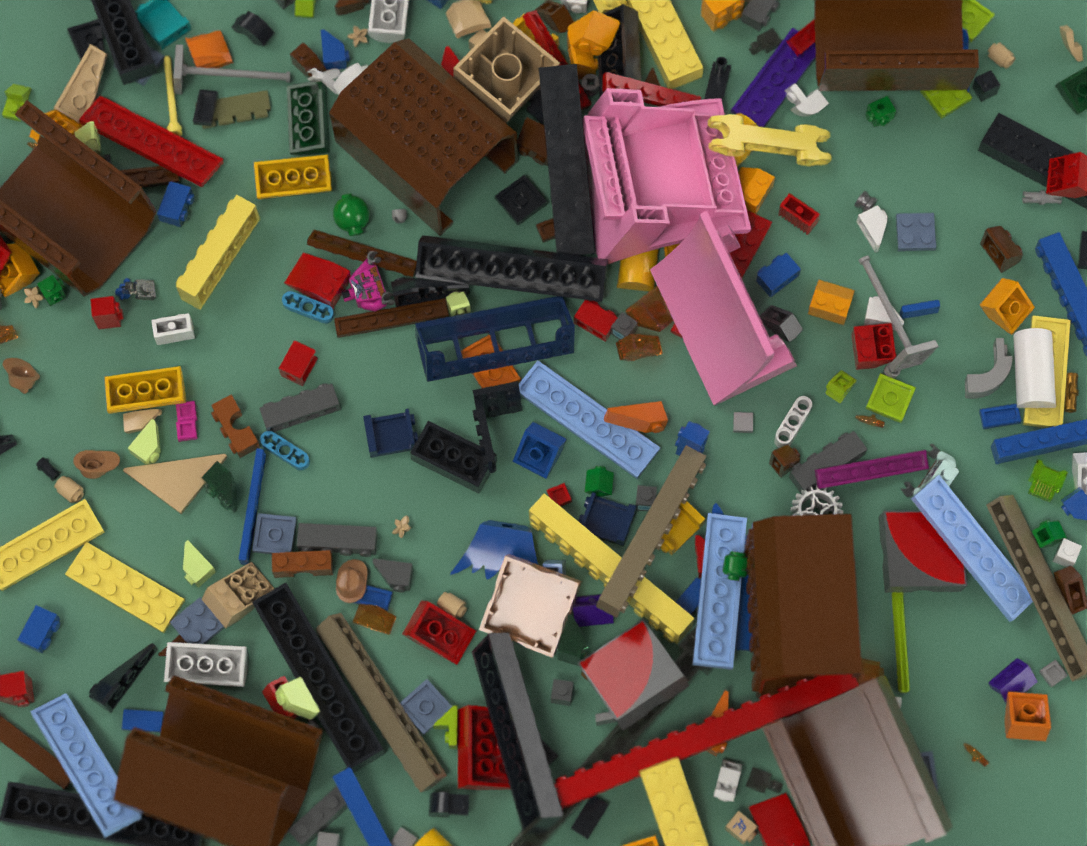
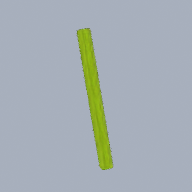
(900, 642)

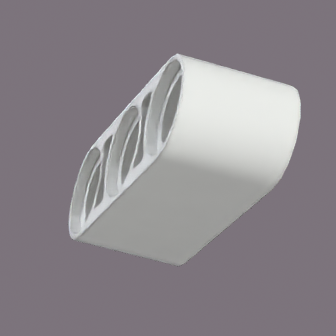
(797, 414)

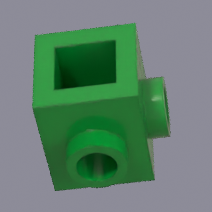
(880, 111)
(52, 289)
(599, 481)
(1049, 534)

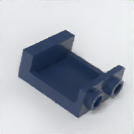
(390, 433)
(607, 519)

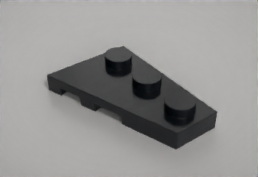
(84, 35)

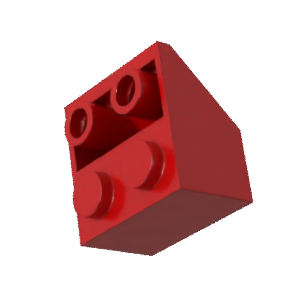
(1068, 176)
(873, 345)

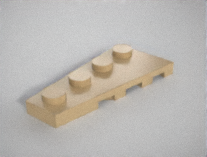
(83, 85)

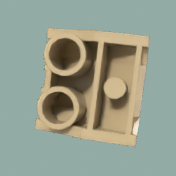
(467, 17)

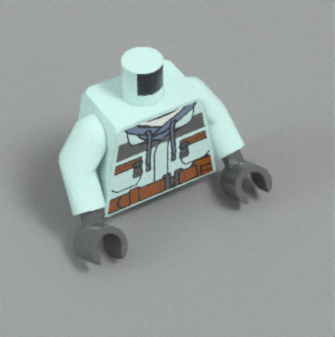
(943, 466)

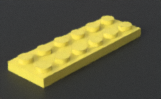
(1060, 332)
(47, 543)
(125, 587)
(673, 804)

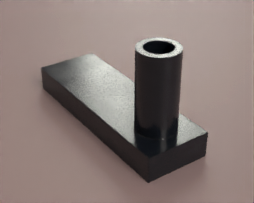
(718, 79)

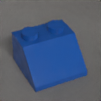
(539, 450)

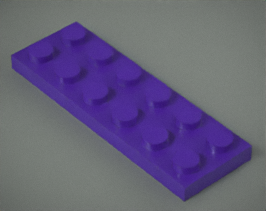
(768, 87)

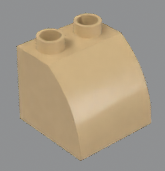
(503, 69)

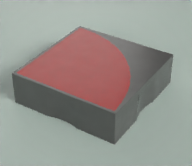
(917, 555)
(633, 674)

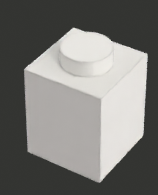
(1067, 553)

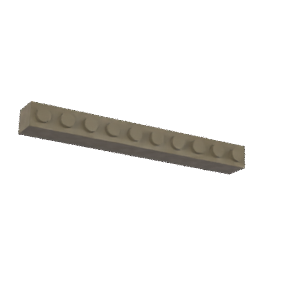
(650, 533)
(1040, 585)
(380, 702)

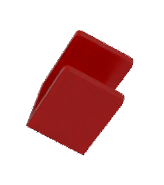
(298, 363)

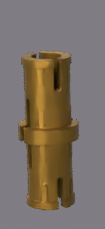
(1071, 392)

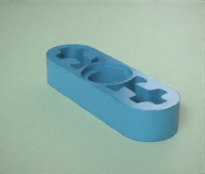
(321, 306)
(276, 438)

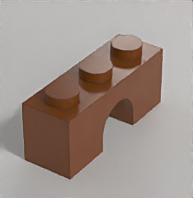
(242, 440)
(314, 562)

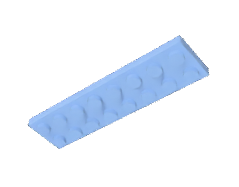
(586, 419)
(973, 547)
(718, 595)
(83, 763)

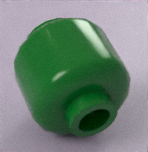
(735, 565)

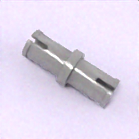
(1040, 197)

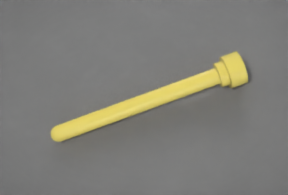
(174, 126)

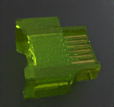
(1045, 481)

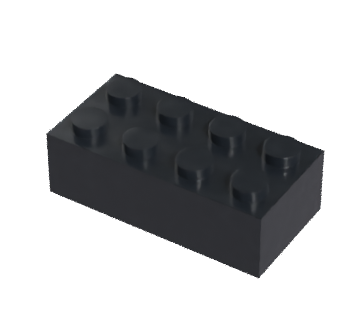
(451, 457)

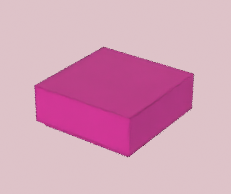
(186, 411)
(186, 430)

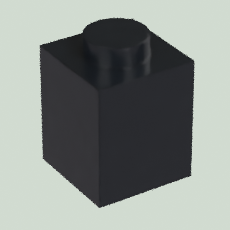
(986, 85)

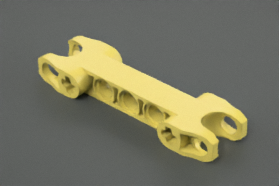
(740, 137)

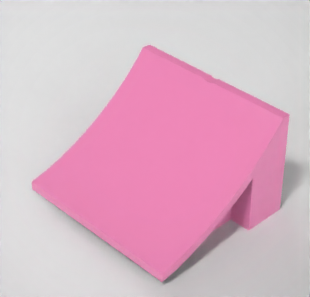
(656, 173)
(718, 314)

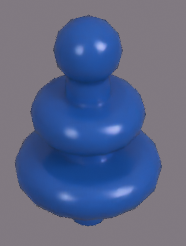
(118, 291)

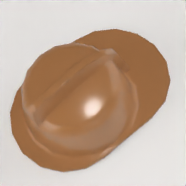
(20, 374)
(95, 463)
(351, 581)

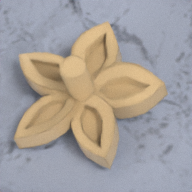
(358, 36)
(33, 296)
(402, 526)

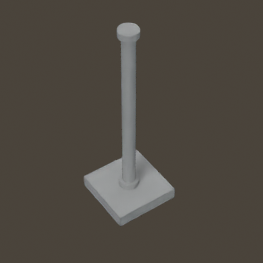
(182, 69)
(910, 355)

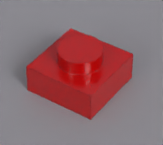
(559, 494)

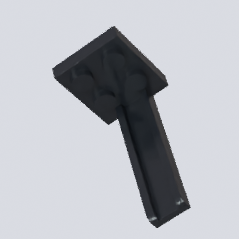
(491, 403)

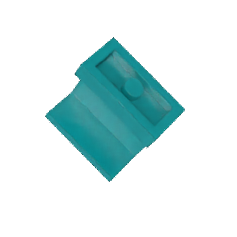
(162, 22)

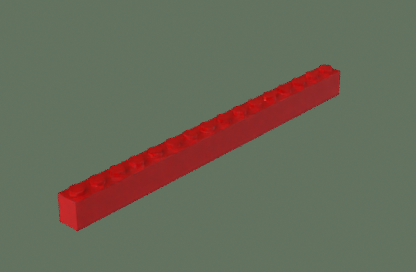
(701, 737)

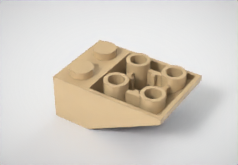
(233, 595)

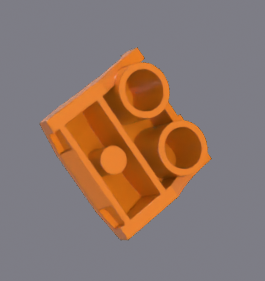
(209, 50)

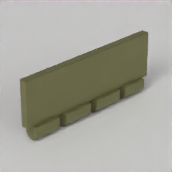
(241, 107)

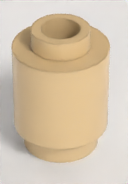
(1001, 55)
(69, 489)
(452, 605)

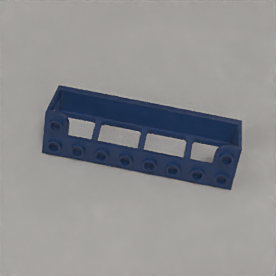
(489, 322)

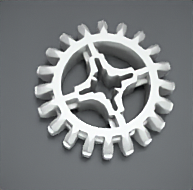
(813, 495)

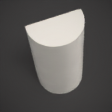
(388, 20)
(1034, 368)
(207, 663)

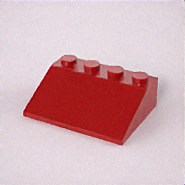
(478, 752)

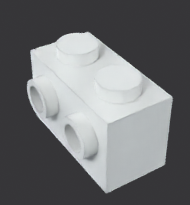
(173, 329)

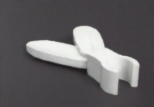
(326, 77)

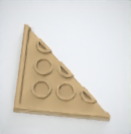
(175, 481)

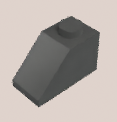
(781, 323)
(395, 573)

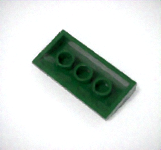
(1075, 90)
(308, 118)

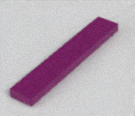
(871, 469)

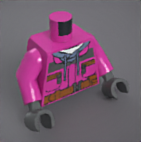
(367, 286)

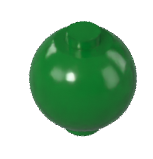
(351, 214)

